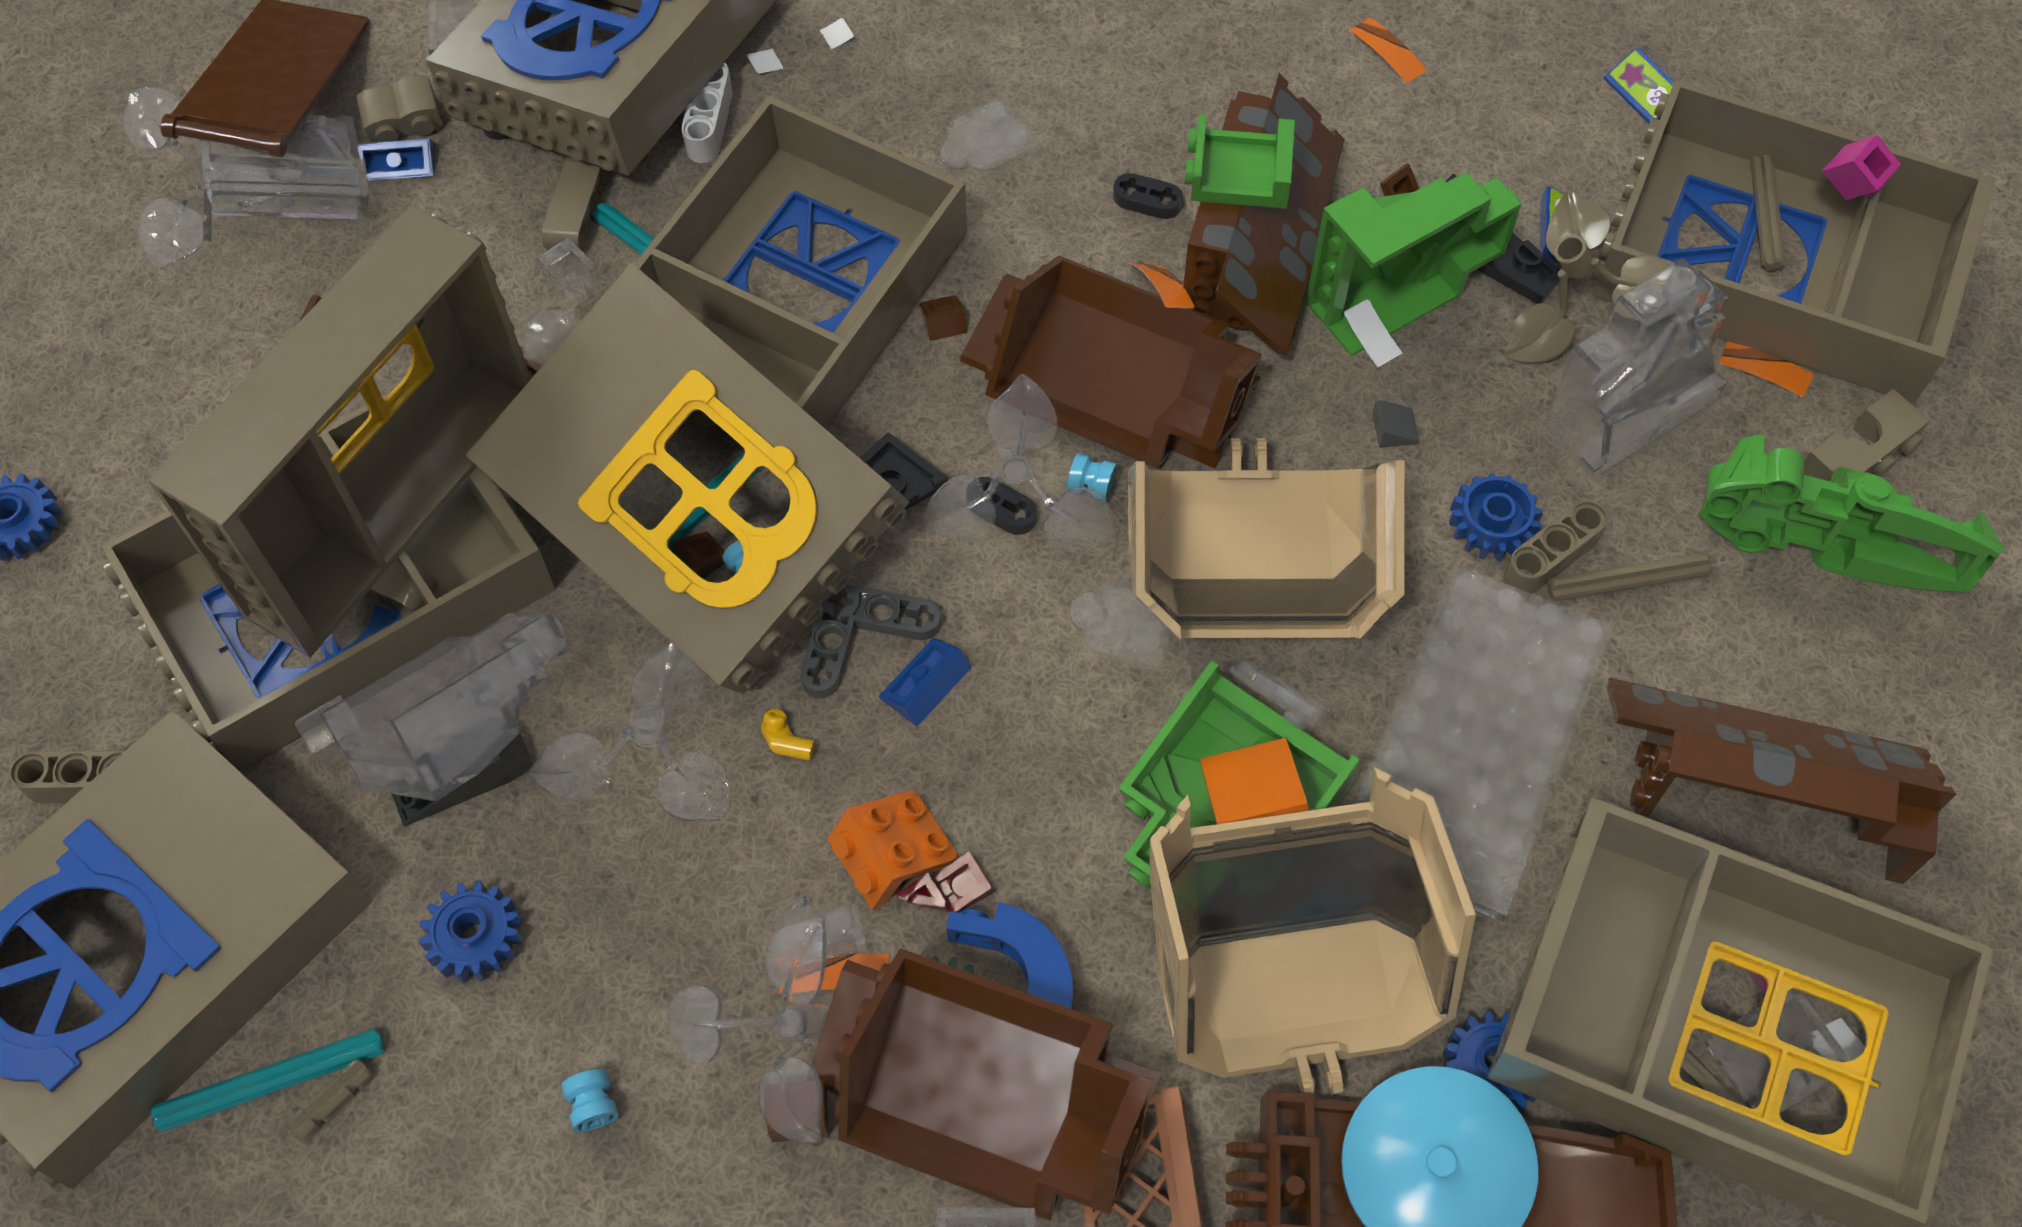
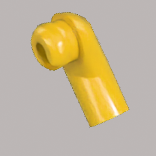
(780, 738)

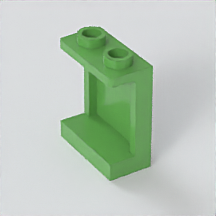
(1240, 165)

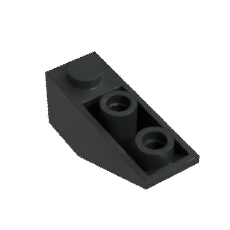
(500, 771)

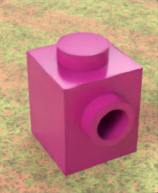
(1861, 168)

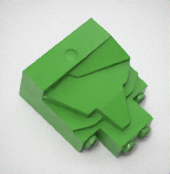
(1406, 250)
(1210, 722)

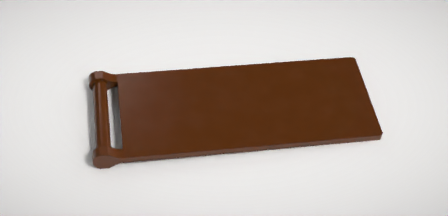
(266, 77)

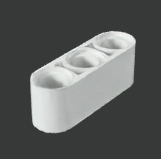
(707, 117)

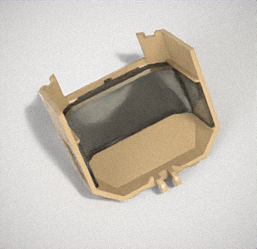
(1267, 548)
(1309, 934)

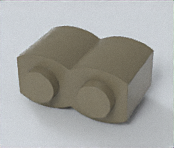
(400, 110)

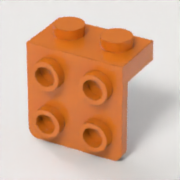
(889, 843)

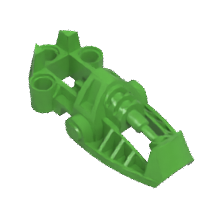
(1846, 521)

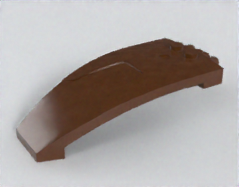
(1580, 1175)

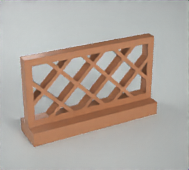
(1178, 1166)

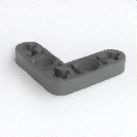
(858, 616)

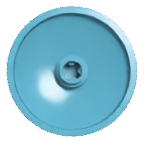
(1439, 1154)

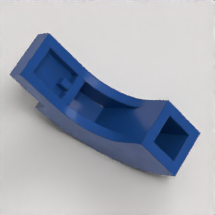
(1022, 940)

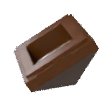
(1400, 182)

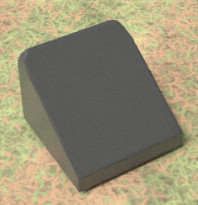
(1394, 424)

